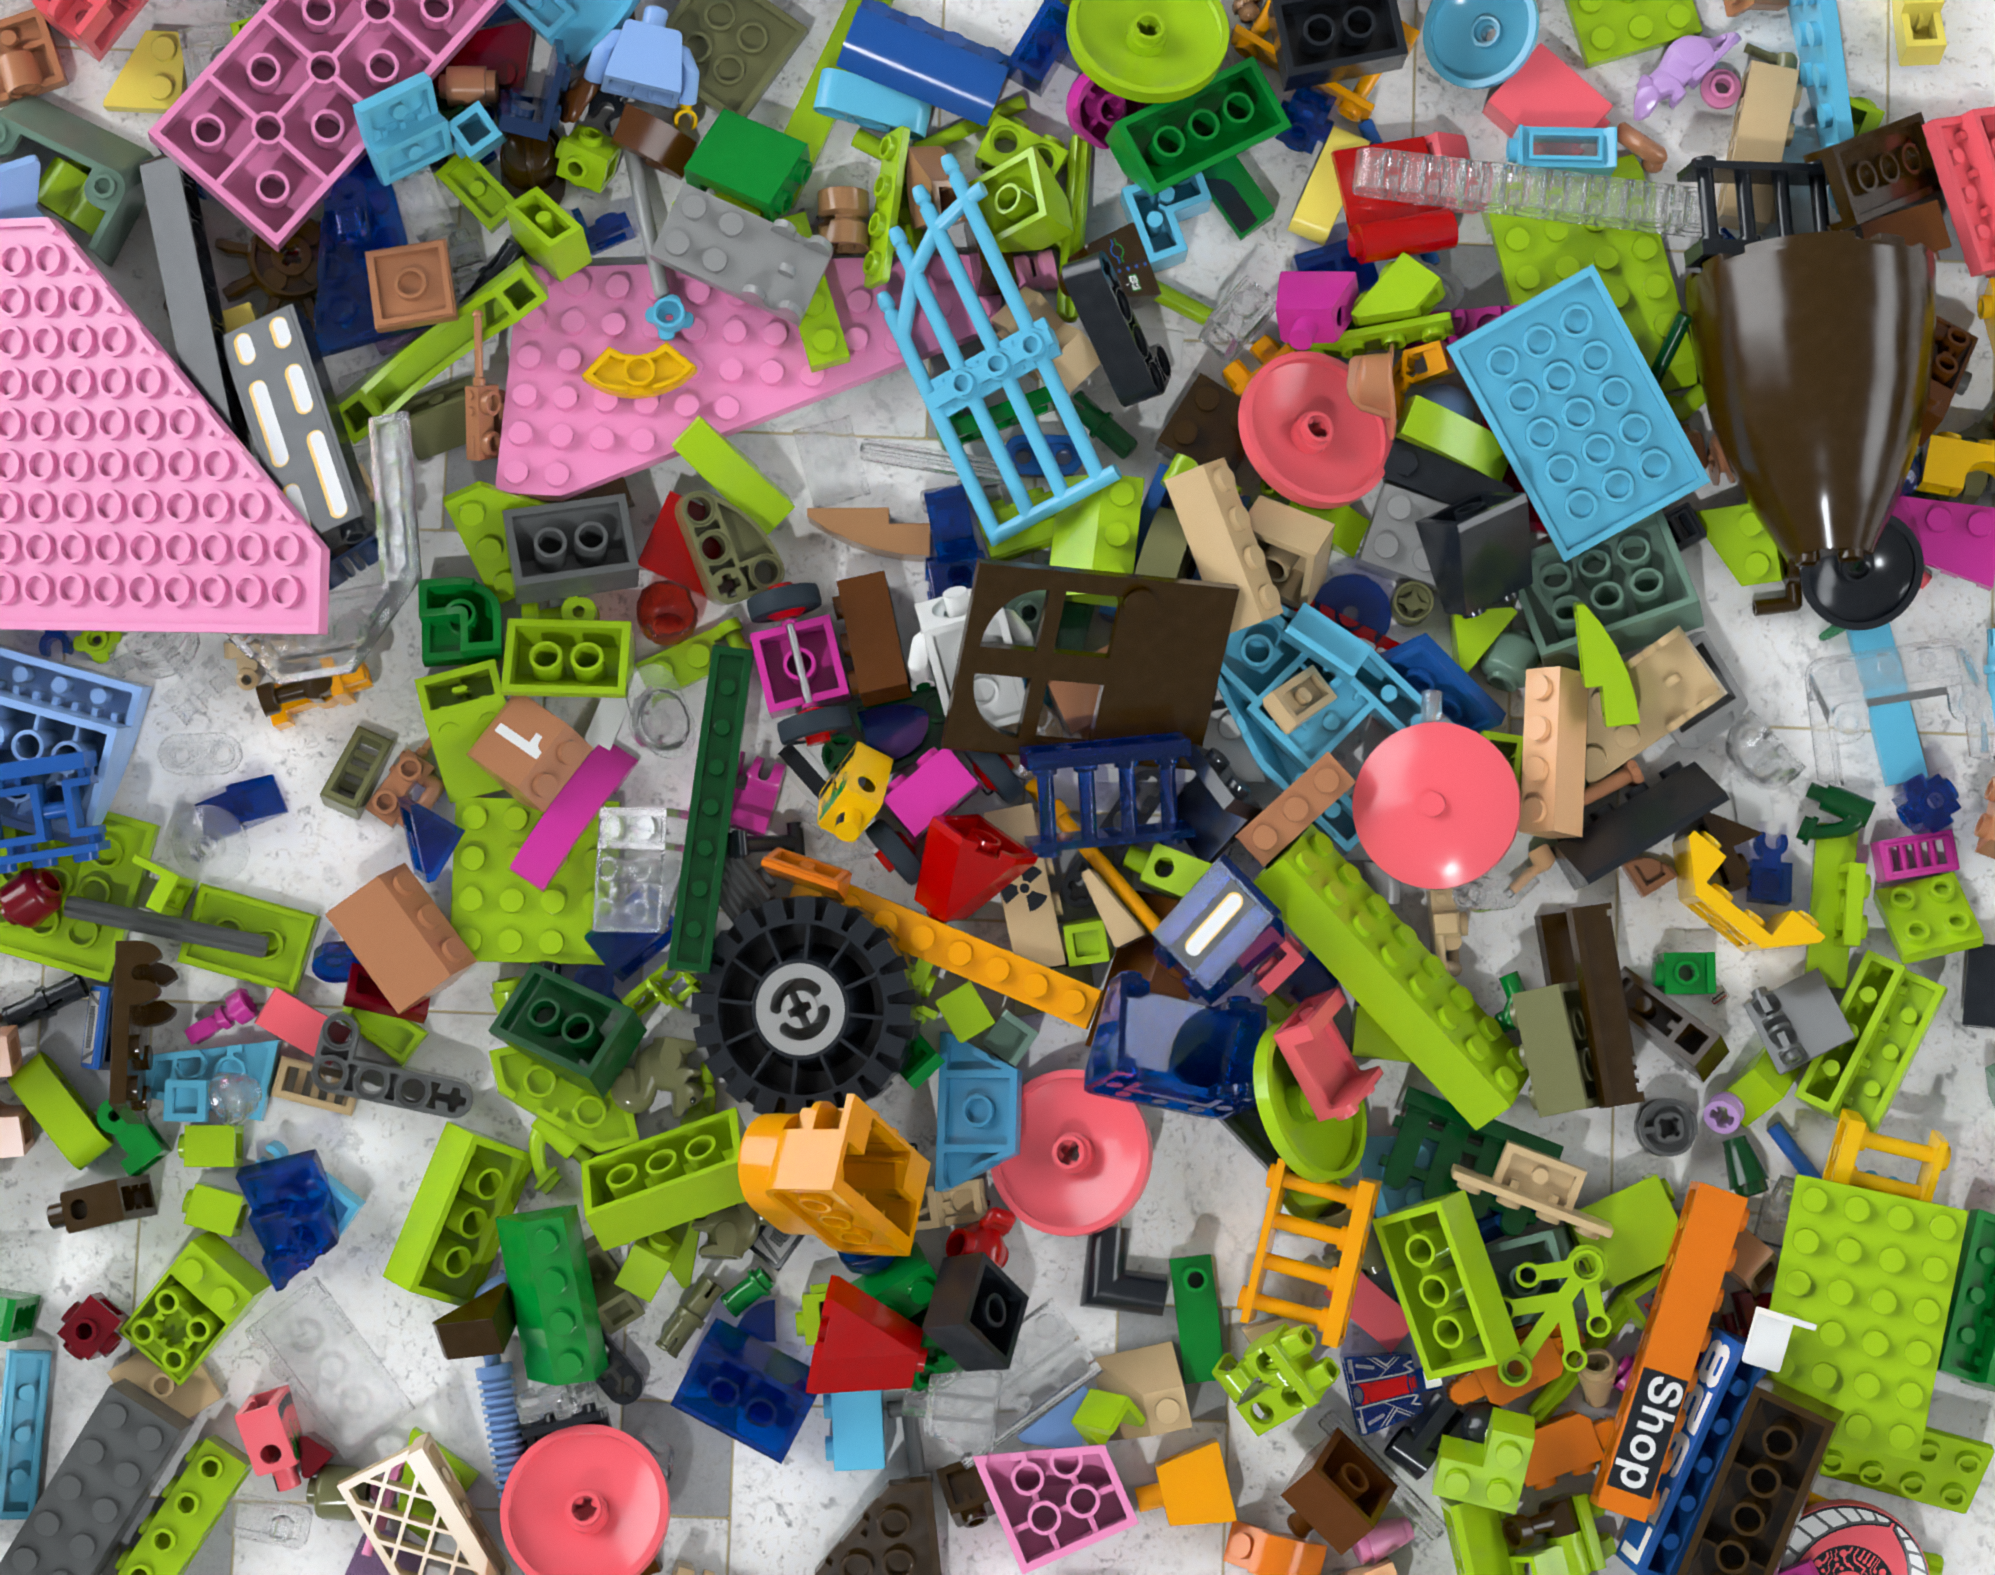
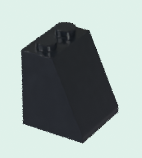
(1479, 551)

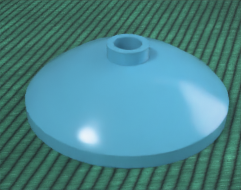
(1458, 44)

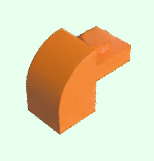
(1272, 1552)

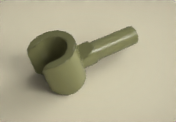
(1783, 59)

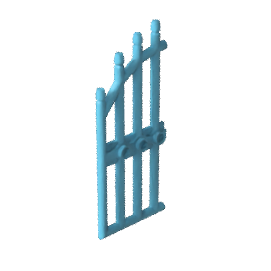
(989, 370)

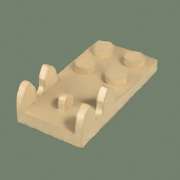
(1669, 689)

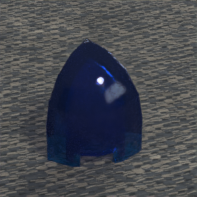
(894, 728)

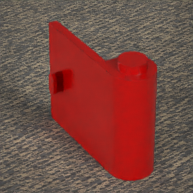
(1385, 227)

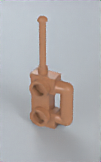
(483, 406)
(400, 782)

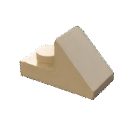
(1298, 699)

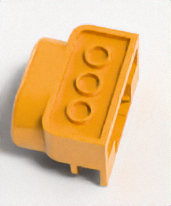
(835, 1177)

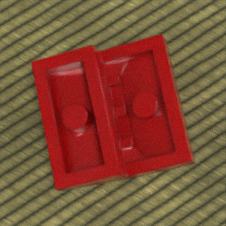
(667, 552)

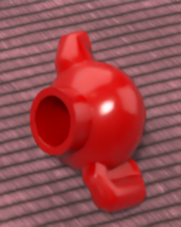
(983, 1236)

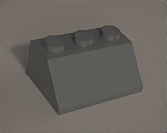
(570, 548)

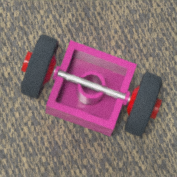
(799, 665)
(935, 790)

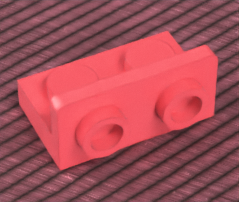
(1275, 970)

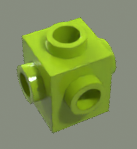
(587, 158)

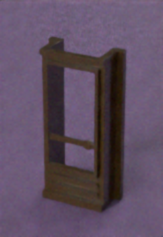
(1583, 949)

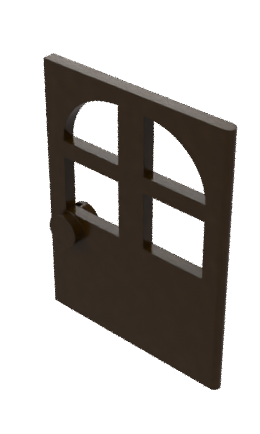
(1151, 680)

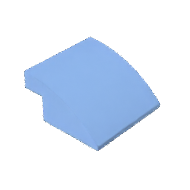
(65, 710)

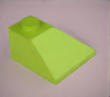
(1025, 204)

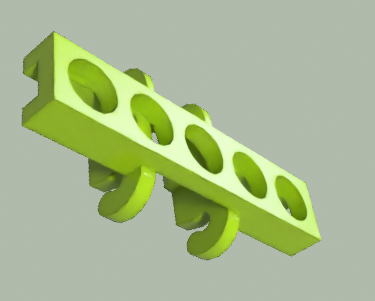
(661, 992)

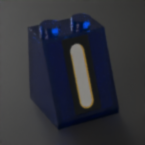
(1218, 931)

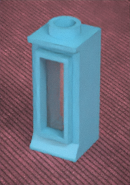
(1564, 149)

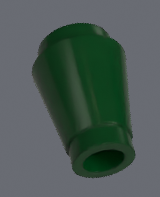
(1744, 1168)

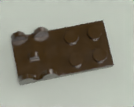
(1878, 171)
(134, 1010)

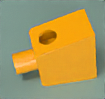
(1190, 1487)

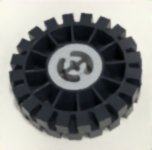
(860, 980)

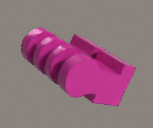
(757, 803)

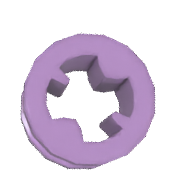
(1713, 1115)

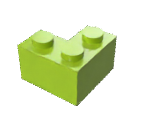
(1487, 1472)

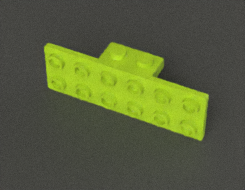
(1944, 1476)

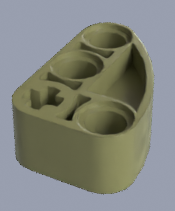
(740, 544)
(1165, 548)

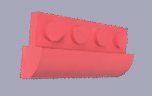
(1966, 173)

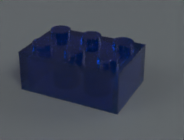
(746, 1390)

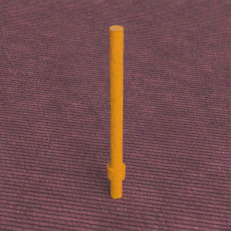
(1102, 865)

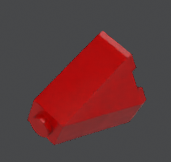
(966, 865)
(863, 1344)

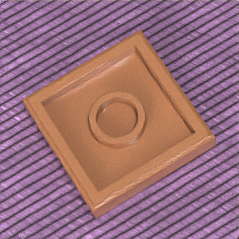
(411, 285)

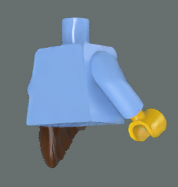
(641, 64)

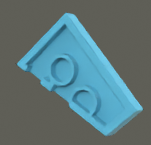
(253, 1059)

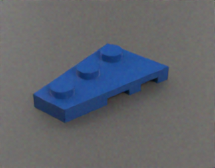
(1431, 668)

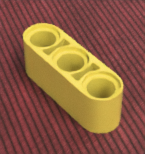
(1322, 196)

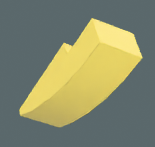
(1919, 31)

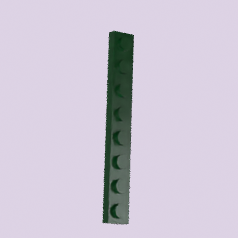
(710, 810)

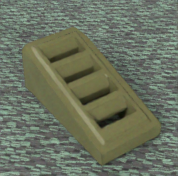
(344, 766)

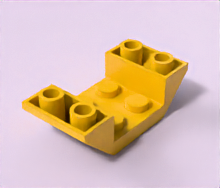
(1695, 862)

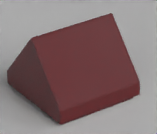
(315, 1453)

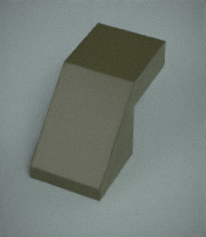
(614, 1304)

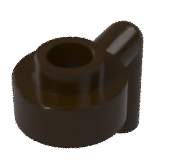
(1793, 594)

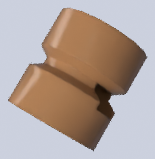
(843, 218)

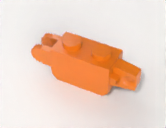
(1487, 1383)
(1566, 1445)

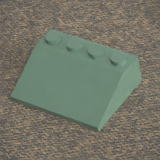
(1627, 581)

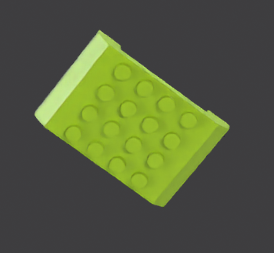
(1631, 264)

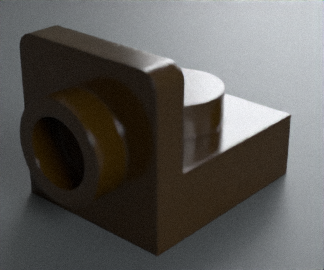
(965, 1495)

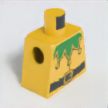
(844, 804)

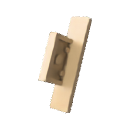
(1538, 1183)

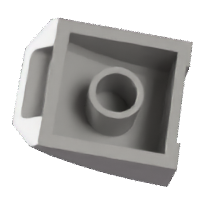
(1721, 714)

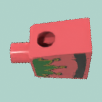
(269, 1422)

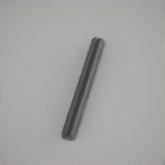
(166, 926)

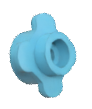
(669, 306)

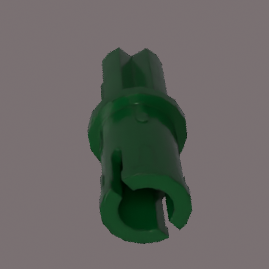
(1104, 427)

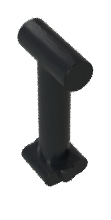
(741, 844)

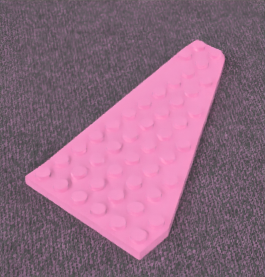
(750, 368)

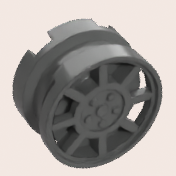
(1665, 1127)

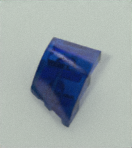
(290, 1213)

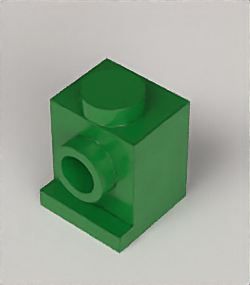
(1702, 971)

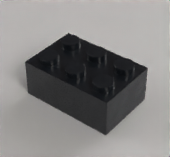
(1335, 40)

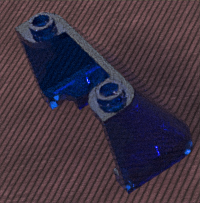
(1174, 1050)

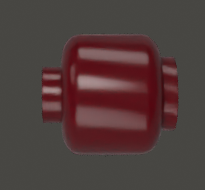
(30, 897)

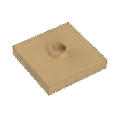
(189, 1399)

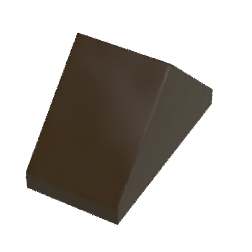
(478, 1326)

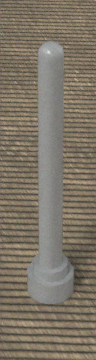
(645, 218)

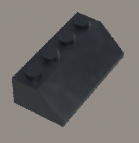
(1638, 823)

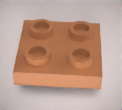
(28, 57)

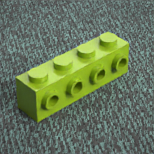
(190, 1510)

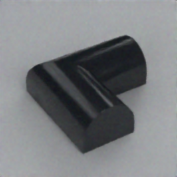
(1110, 1285)

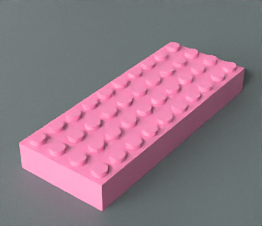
(275, 108)

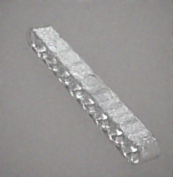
(1527, 192)

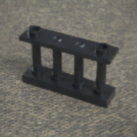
(1708, 170)

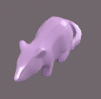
(1682, 65)

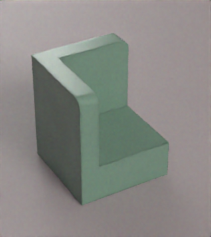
(1010, 1038)

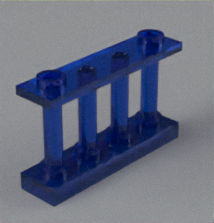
(1085, 758)

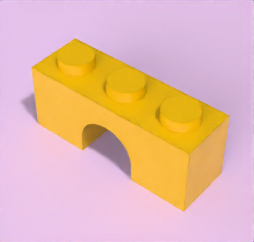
(1949, 459)

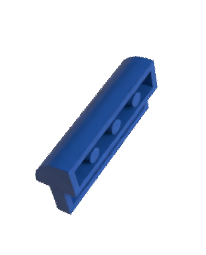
(924, 61)

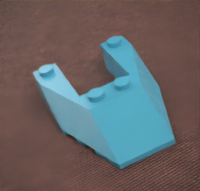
(1260, 662)

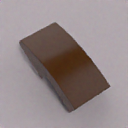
(653, 140)

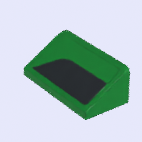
(1238, 197)

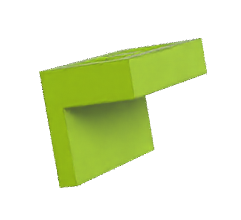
(172, 889)

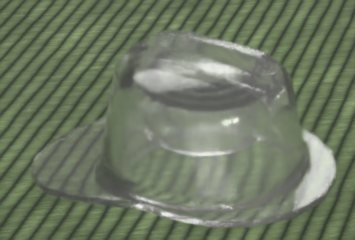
(659, 713)

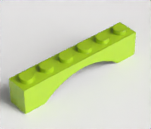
(410, 368)

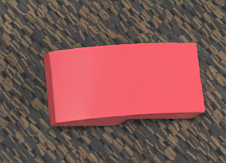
(297, 1022)
(1377, 1314)

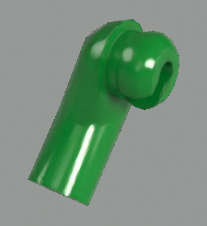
(1511, 984)

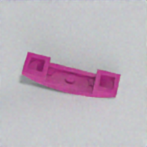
(571, 814)

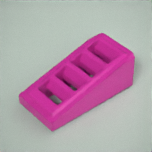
(1884, 864)

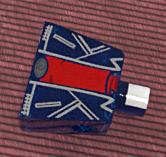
(1384, 1388)

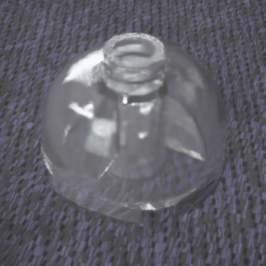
(1760, 755)

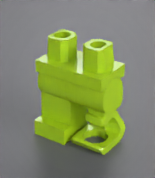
(1286, 1372)

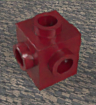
(92, 1327)

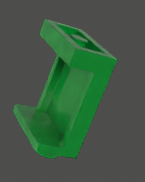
(750, 164)

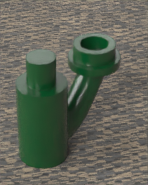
(1837, 801)

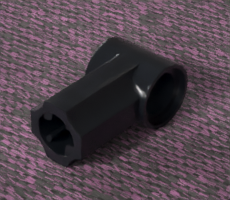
(1417, 1444)

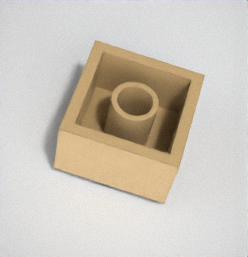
(1293, 547)

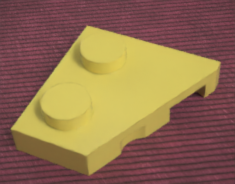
(151, 76)

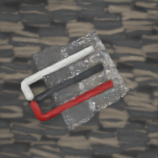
(1720, 995)

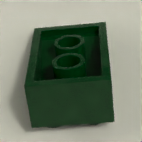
(569, 1029)

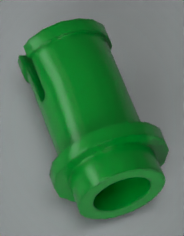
(748, 1291)

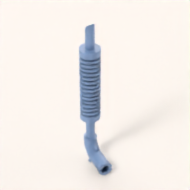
(500, 1405)

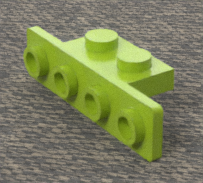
(890, 209)
(1359, 341)
(1837, 905)

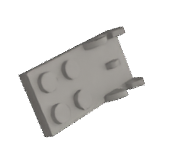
(742, 253)

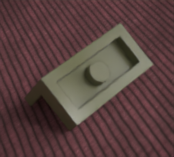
(438, 418)

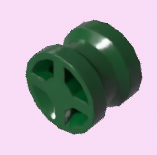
(836, 751)

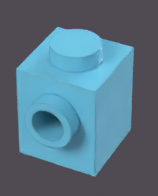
(475, 133)

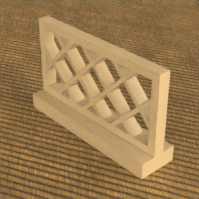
(448, 1498)

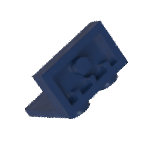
(533, 116)

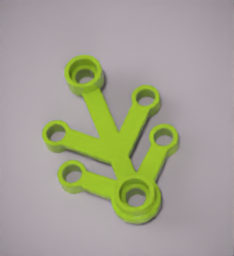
(1558, 1308)

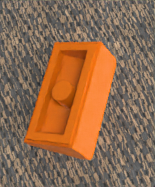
(807, 872)

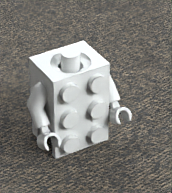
(939, 642)

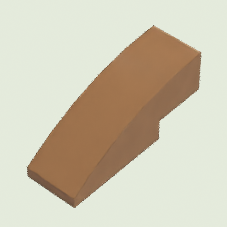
(871, 532)

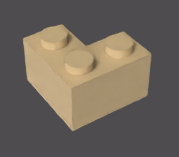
(1078, 352)

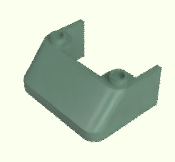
(115, 164)

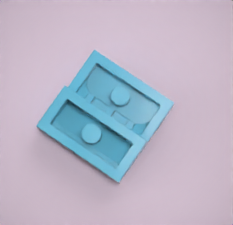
(403, 128)

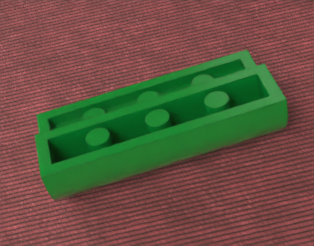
(1970, 1324)

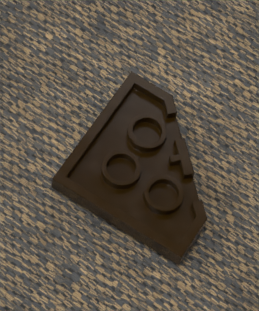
(890, 1535)

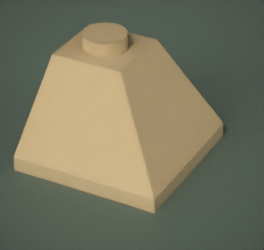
(1152, 1383)

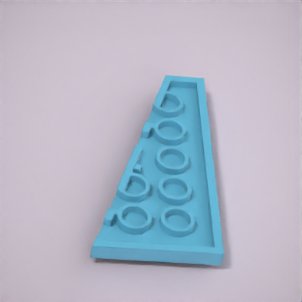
(1823, 70)

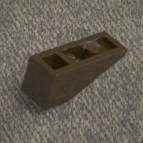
(1672, 1027)

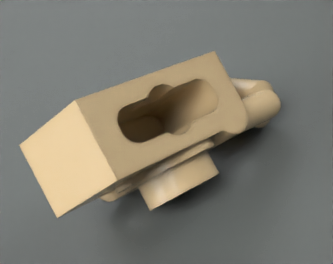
(1446, 928)

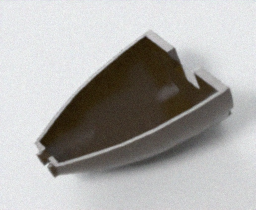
(1817, 380)

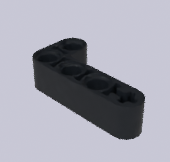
(1113, 329)

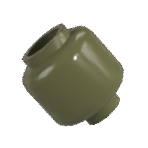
(327, 1497)

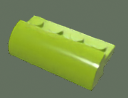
(1889, 1018)

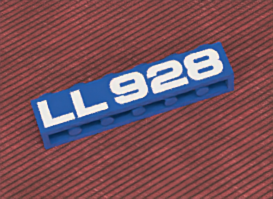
(1698, 1454)

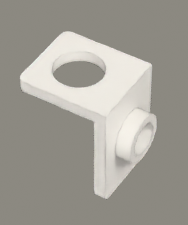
(1770, 1338)

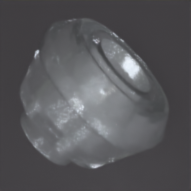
(234, 1097)

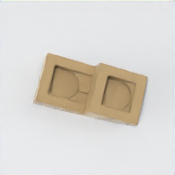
(957, 1206)

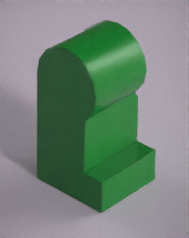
(139, 1141)

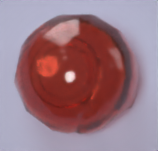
(666, 612)

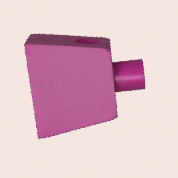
(1314, 306)

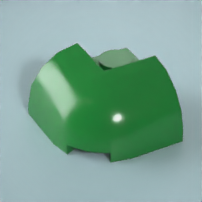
(459, 622)

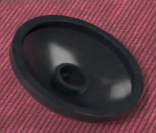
(1874, 590)

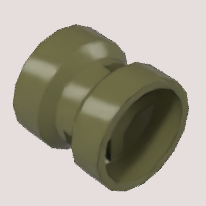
(1413, 596)

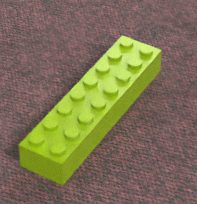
(1394, 977)

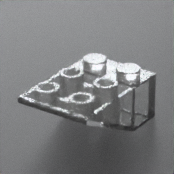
(638, 867)

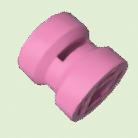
(1044, 271)

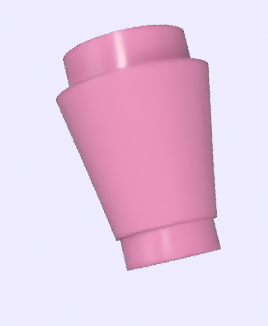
(1383, 1540)

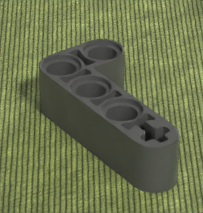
(393, 1075)

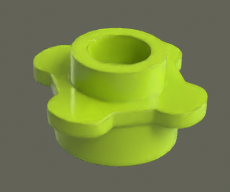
(101, 651)

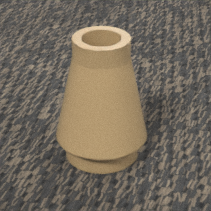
(1597, 1377)

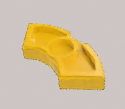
(641, 374)

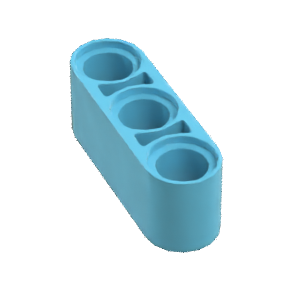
(869, 104)

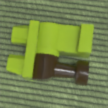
(1570, 1534)

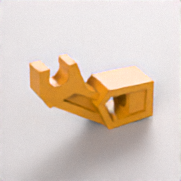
(1438, 364)

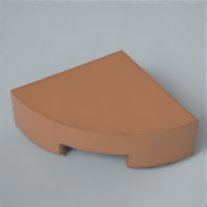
(1648, 874)

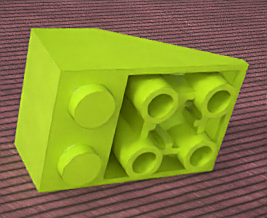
(456, 713)
(195, 1306)

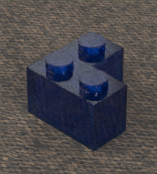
(1042, 49)

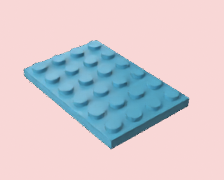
(1578, 413)

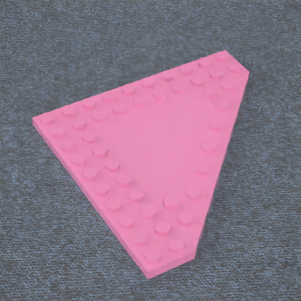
(120, 476)

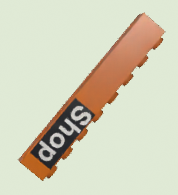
(1669, 1351)

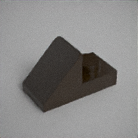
(1734, 868)

